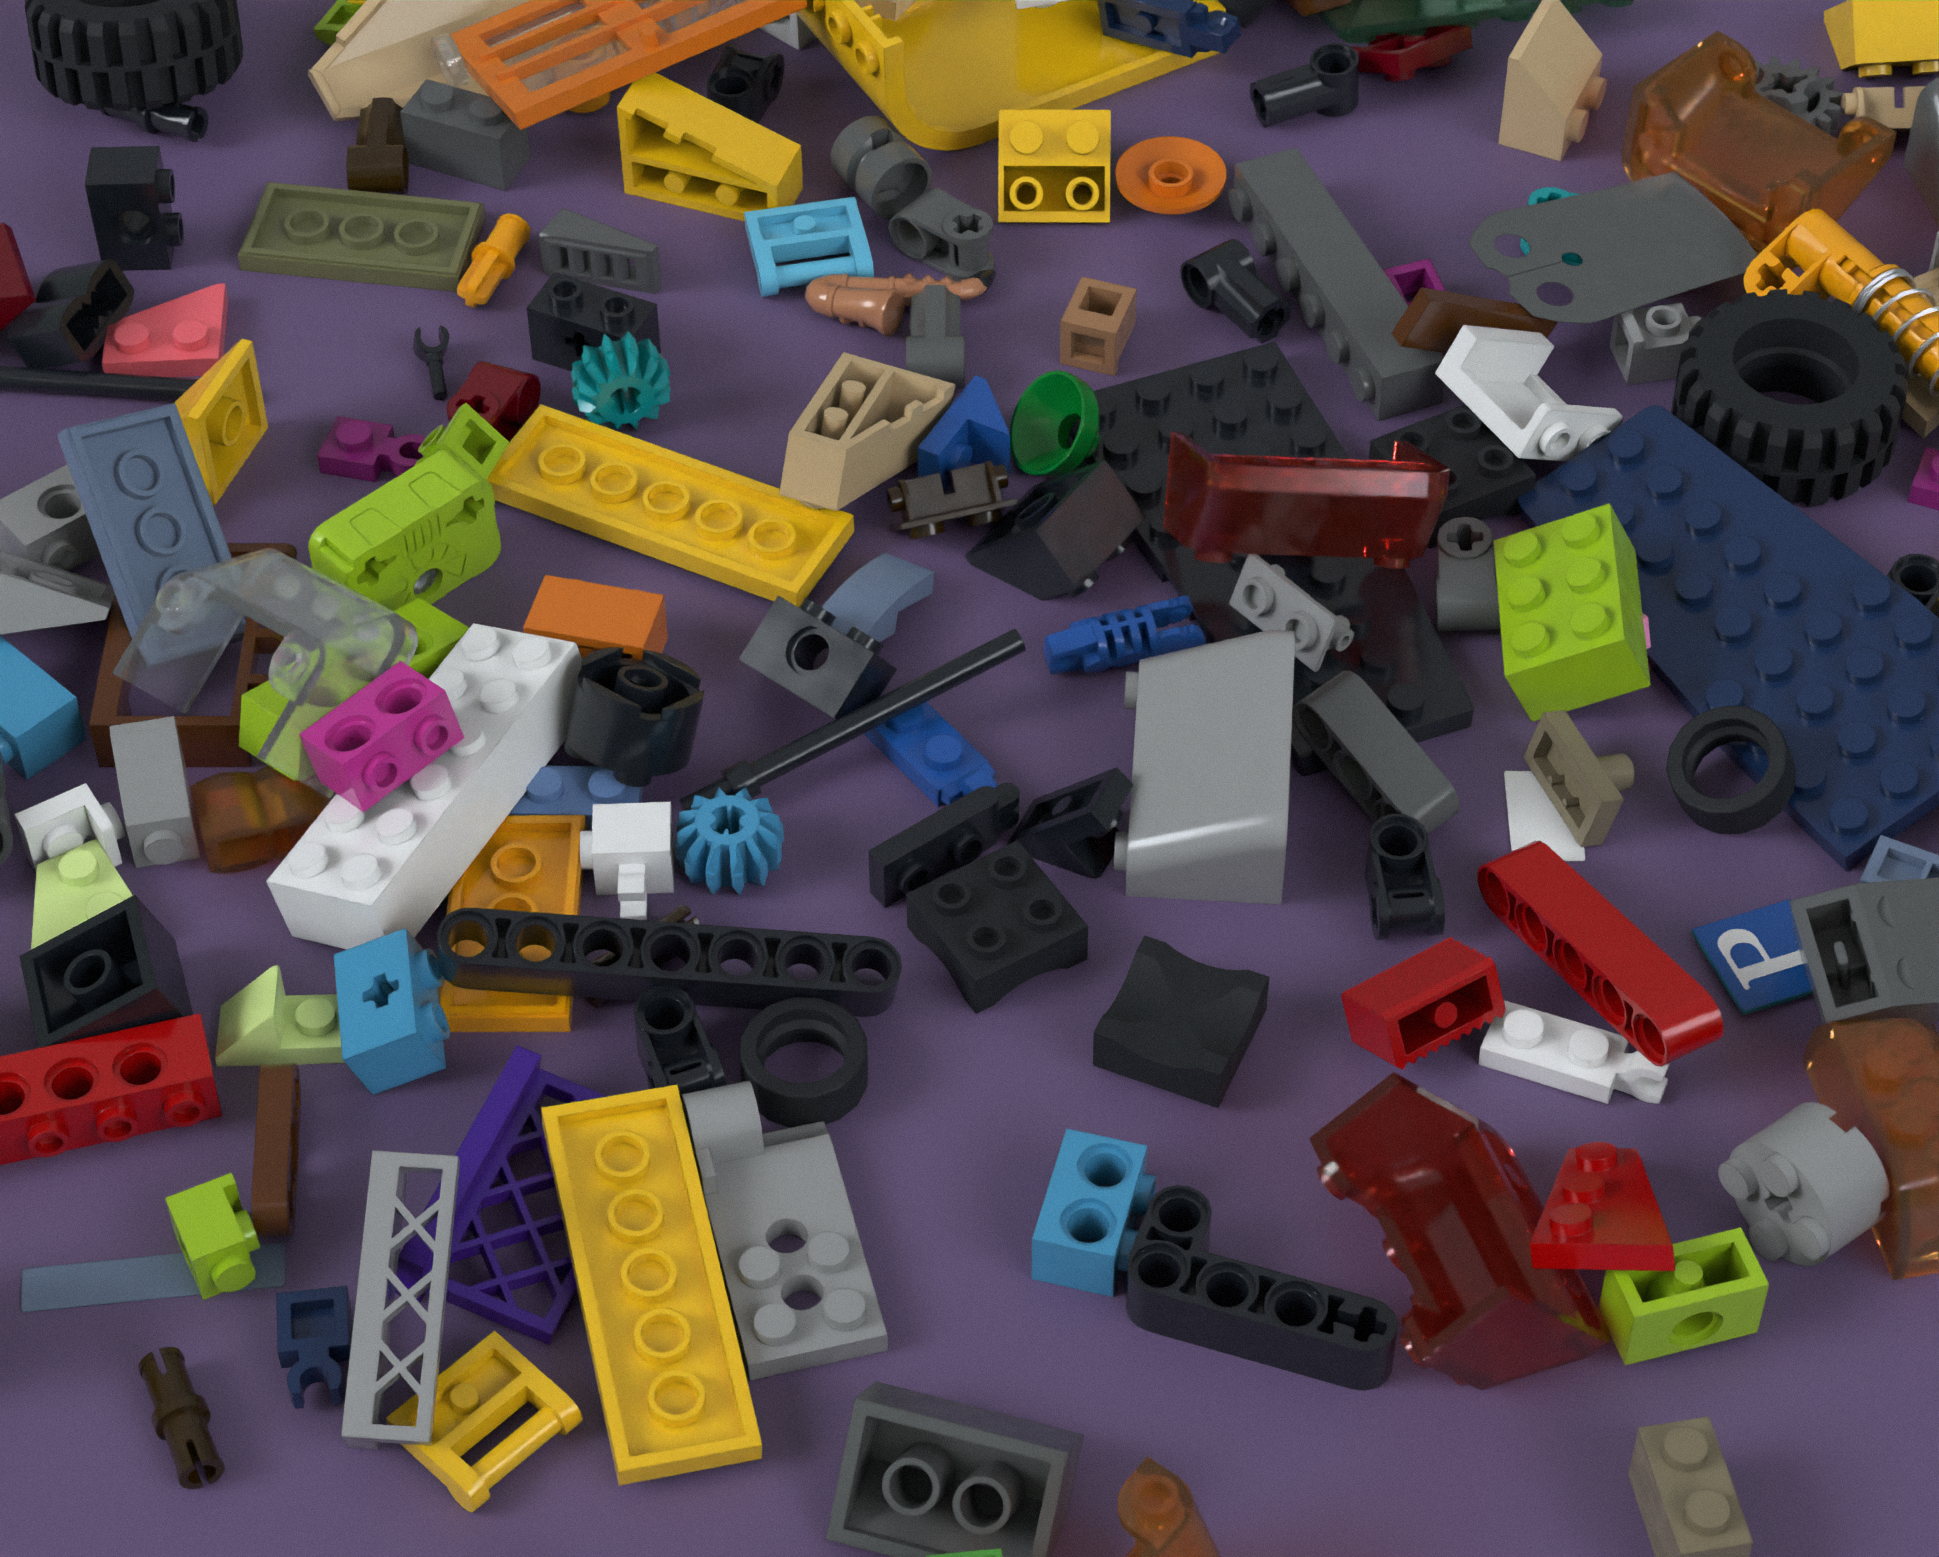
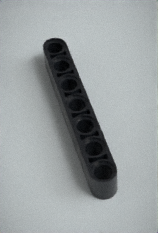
(641, 941)

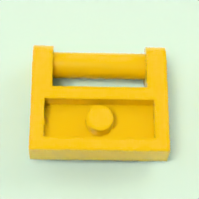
(472, 1402)

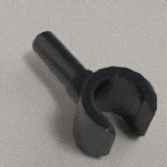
(434, 360)

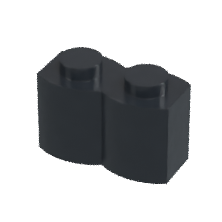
(71, 314)

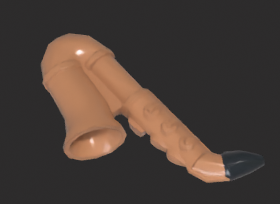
(882, 301)

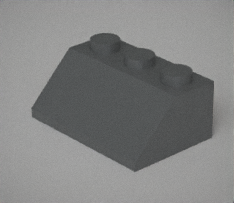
(950, 1478)

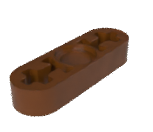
(276, 1150)

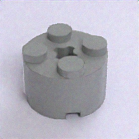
(1805, 1185)

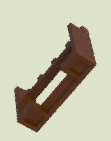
(203, 739)

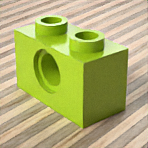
(1706, 1300)

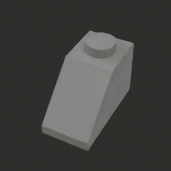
(155, 792)

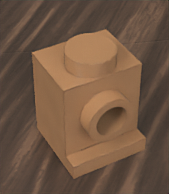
(1097, 325)

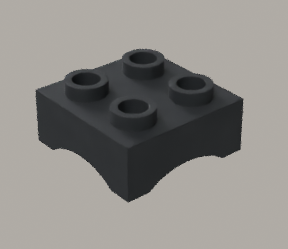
(1483, 470)
(997, 924)
(1180, 1023)

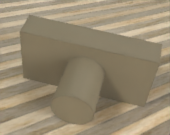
(1575, 780)

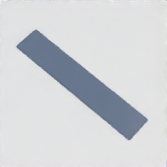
(132, 1280)

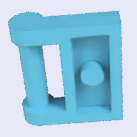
(805, 233)

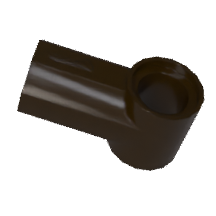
(380, 154)

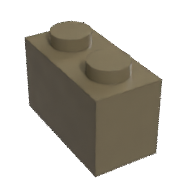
(1687, 1492)

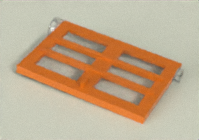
(571, 51)

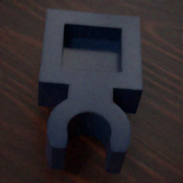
(312, 1338)

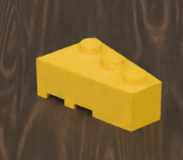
(701, 153)

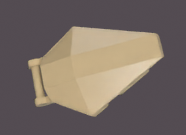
(390, 51)

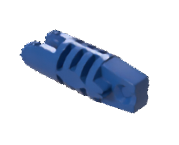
(1122, 637)

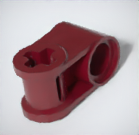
(499, 396)

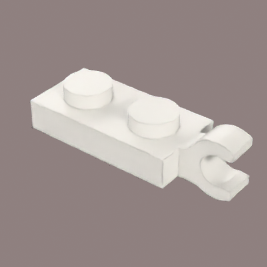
(1569, 1056)

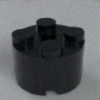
(634, 714)

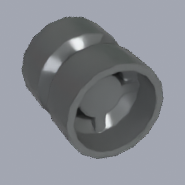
(880, 166)

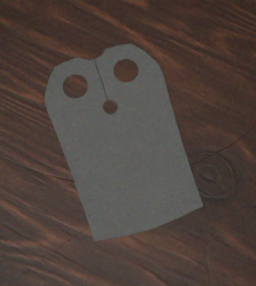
(1634, 245)

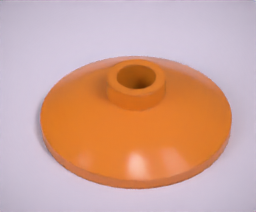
(1170, 175)

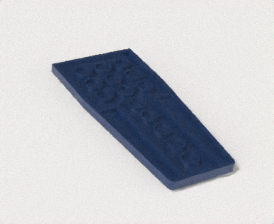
(1774, 618)

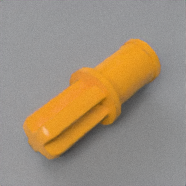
(493, 260)

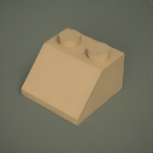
(1550, 84)

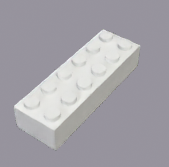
(399, 859)

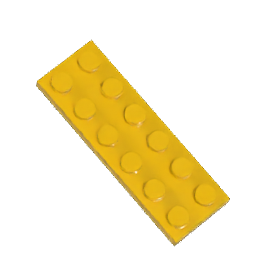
(668, 506)
(650, 1286)

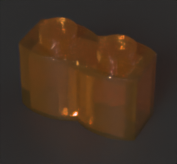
(252, 817)

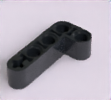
(1343, 1333)

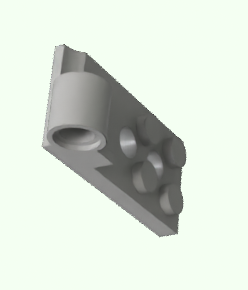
(773, 1188)

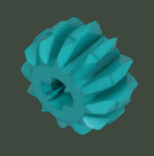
(620, 382)

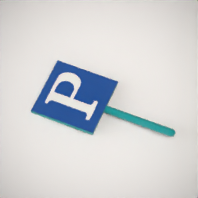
(1756, 957)

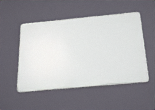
(1535, 817)

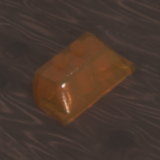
(1887, 1086)

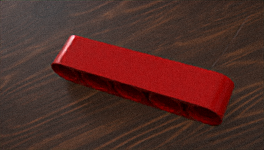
(1600, 953)

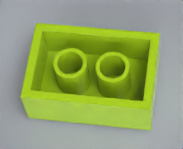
(1571, 613)

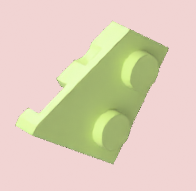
(74, 890)

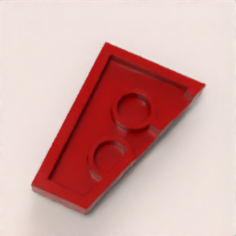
(1602, 1215)

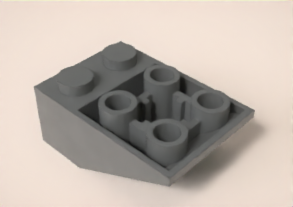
(1871, 949)

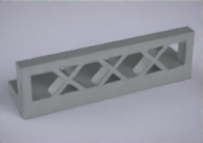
(376, 1302)

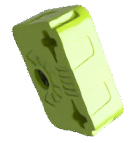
(412, 534)

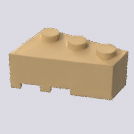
(860, 431)

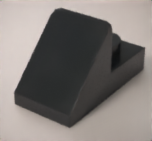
(1076, 824)

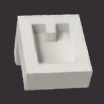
(68, 823)

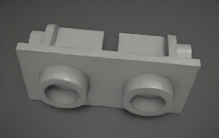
(1277, 603)

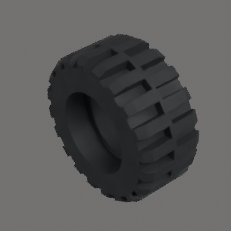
(133, 49)
(1803, 350)

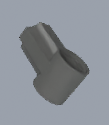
(935, 337)

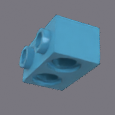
(1083, 1210)

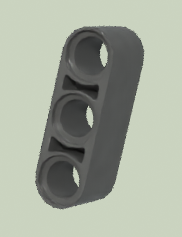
(1373, 753)

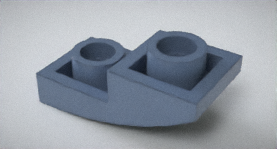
(876, 594)

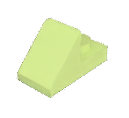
(273, 1028)

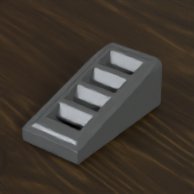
(582, 248)

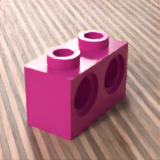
(382, 736)

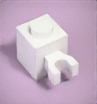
(630, 853)

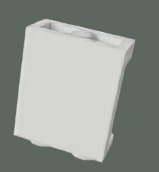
(1499, 382)

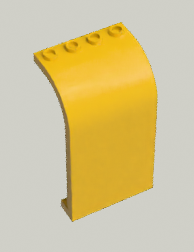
(959, 61)

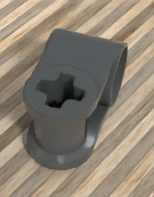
(944, 234)
(1466, 577)

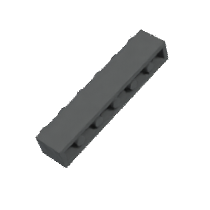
(1334, 282)

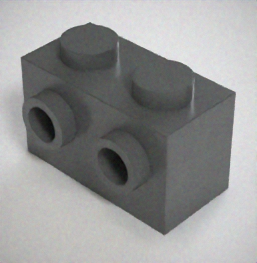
(463, 135)

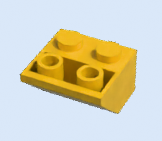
(1054, 166)

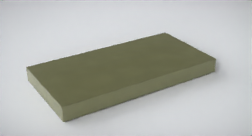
(362, 236)

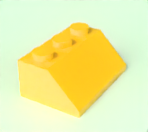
(1885, 35)

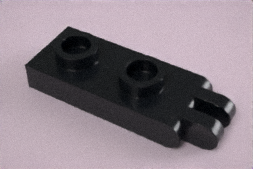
(942, 842)

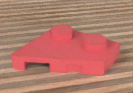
(170, 338)

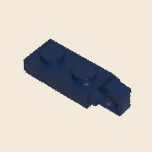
(1169, 25)

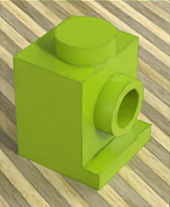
(468, 438)
(214, 1235)

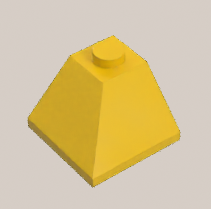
(224, 417)

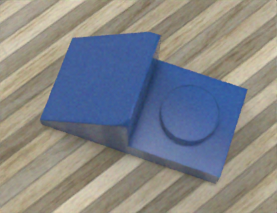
(966, 434)

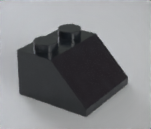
(1060, 533)
(105, 976)

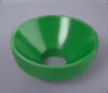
(1044, 422)

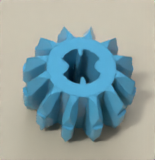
(729, 840)

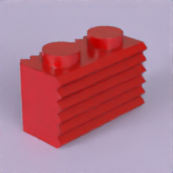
(1424, 1002)

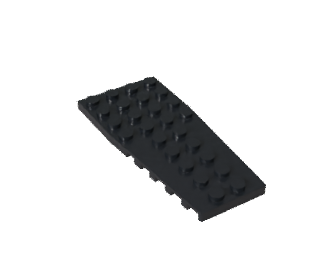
(1260, 408)

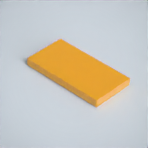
(524, 867)

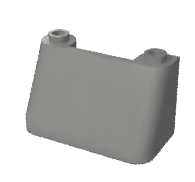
(1211, 771)

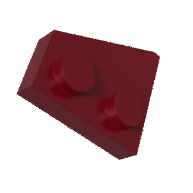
(1401, 55)

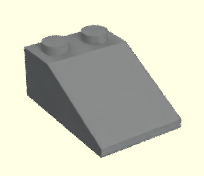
(47, 597)

